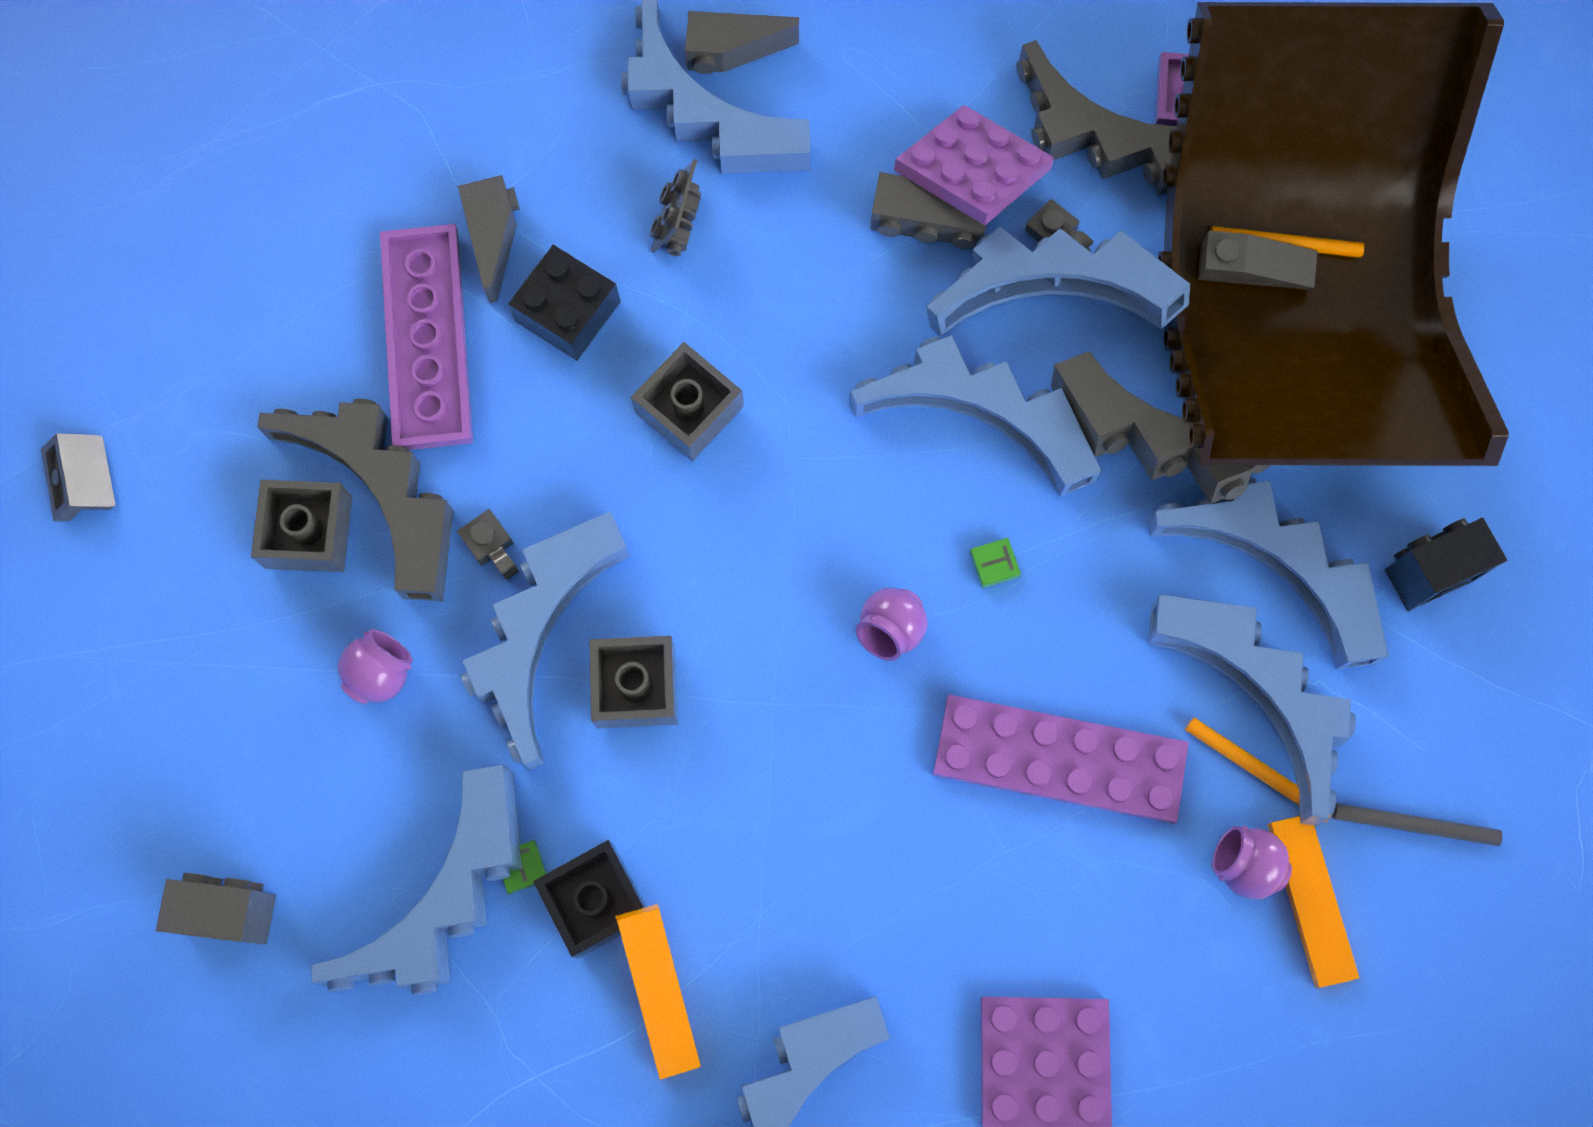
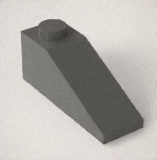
(730, 40)
(491, 227)
(1255, 261)

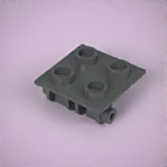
(679, 209)

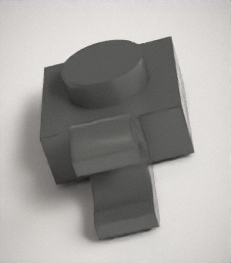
(1053, 217)
(488, 541)

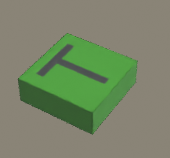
(995, 563)
(531, 869)

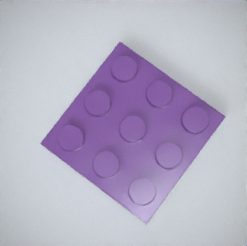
(973, 164)
(1045, 1062)

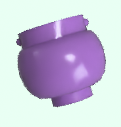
(891, 623)
(374, 667)
(1252, 862)

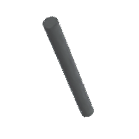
(1417, 824)

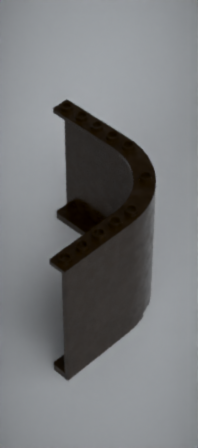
(1341, 132)

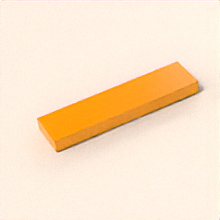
(1315, 905)
(658, 991)

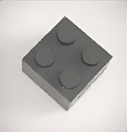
(687, 401)
(301, 526)
(633, 682)
(209, 910)

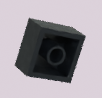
(564, 302)
(1444, 562)
(588, 896)

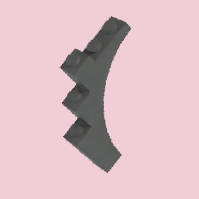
(1073, 122)
(356, 439)
(1160, 440)

